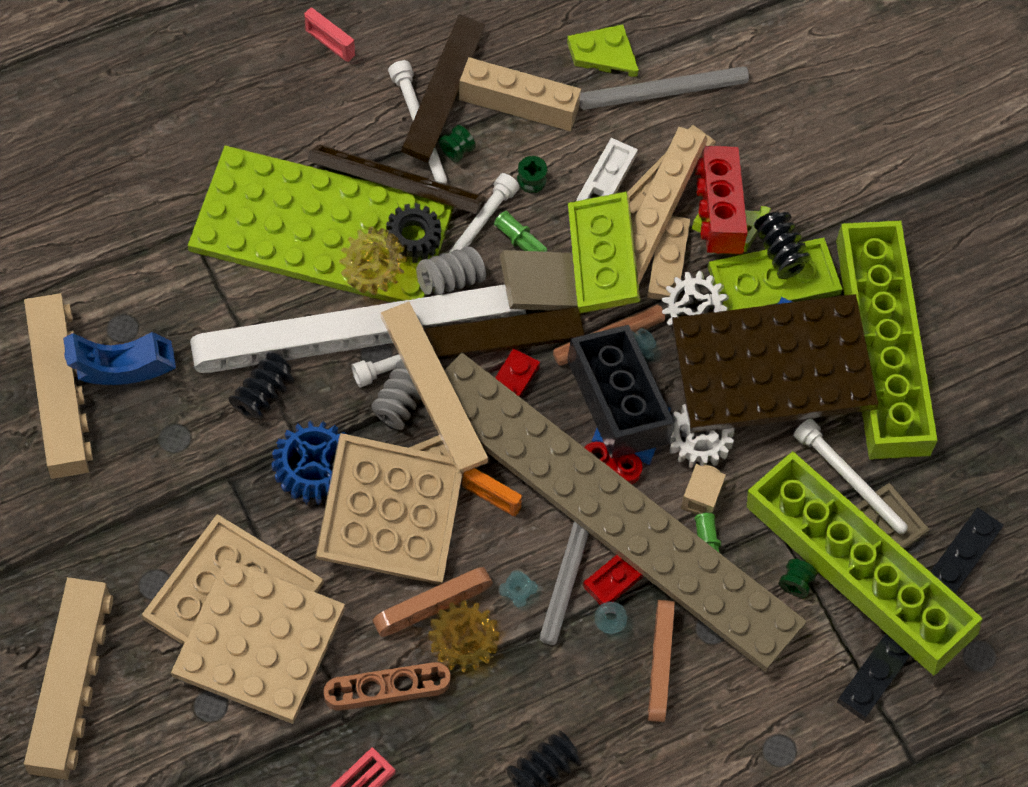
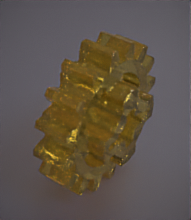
(386, 260)
(452, 630)

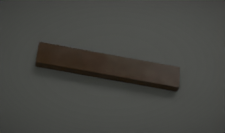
(442, 89)
(397, 178)
(505, 333)

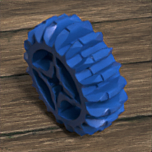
(301, 442)

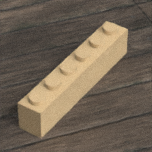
(57, 388)
(67, 679)

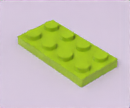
(603, 252)
(754, 282)

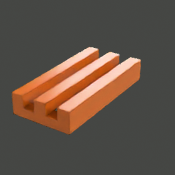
(492, 491)

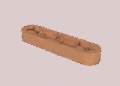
(431, 601)
(661, 661)
(386, 680)

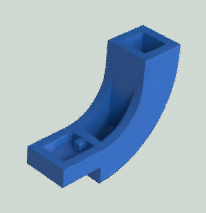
(119, 363)

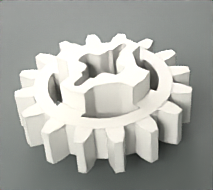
(691, 291)
(703, 447)

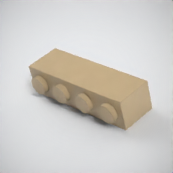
(519, 94)

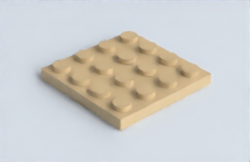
(389, 509)
(185, 591)
(258, 640)

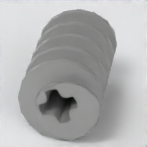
(450, 271)
(396, 397)

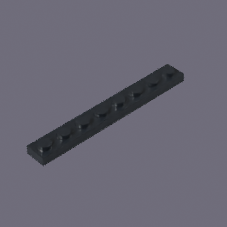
(889, 656)

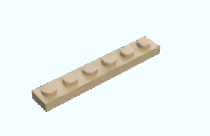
(665, 194)

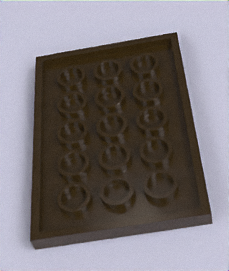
(774, 363)

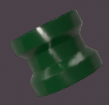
(457, 143)
(529, 181)
(798, 578)

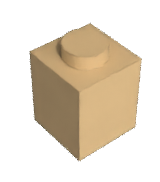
(703, 490)

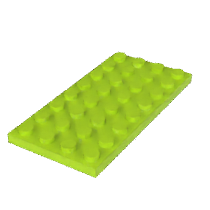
(300, 219)

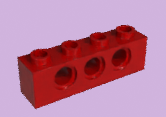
(721, 200)

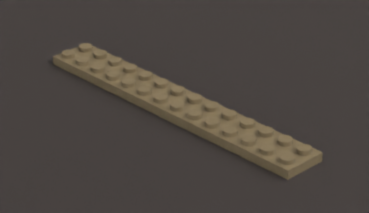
(624, 518)

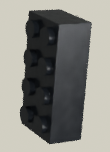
(620, 391)

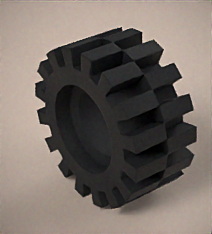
(418, 218)

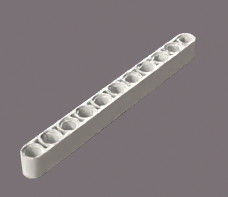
(340, 329)

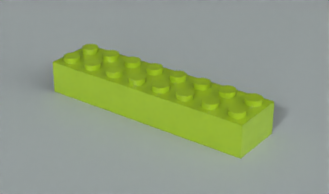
(878, 272)
(864, 563)

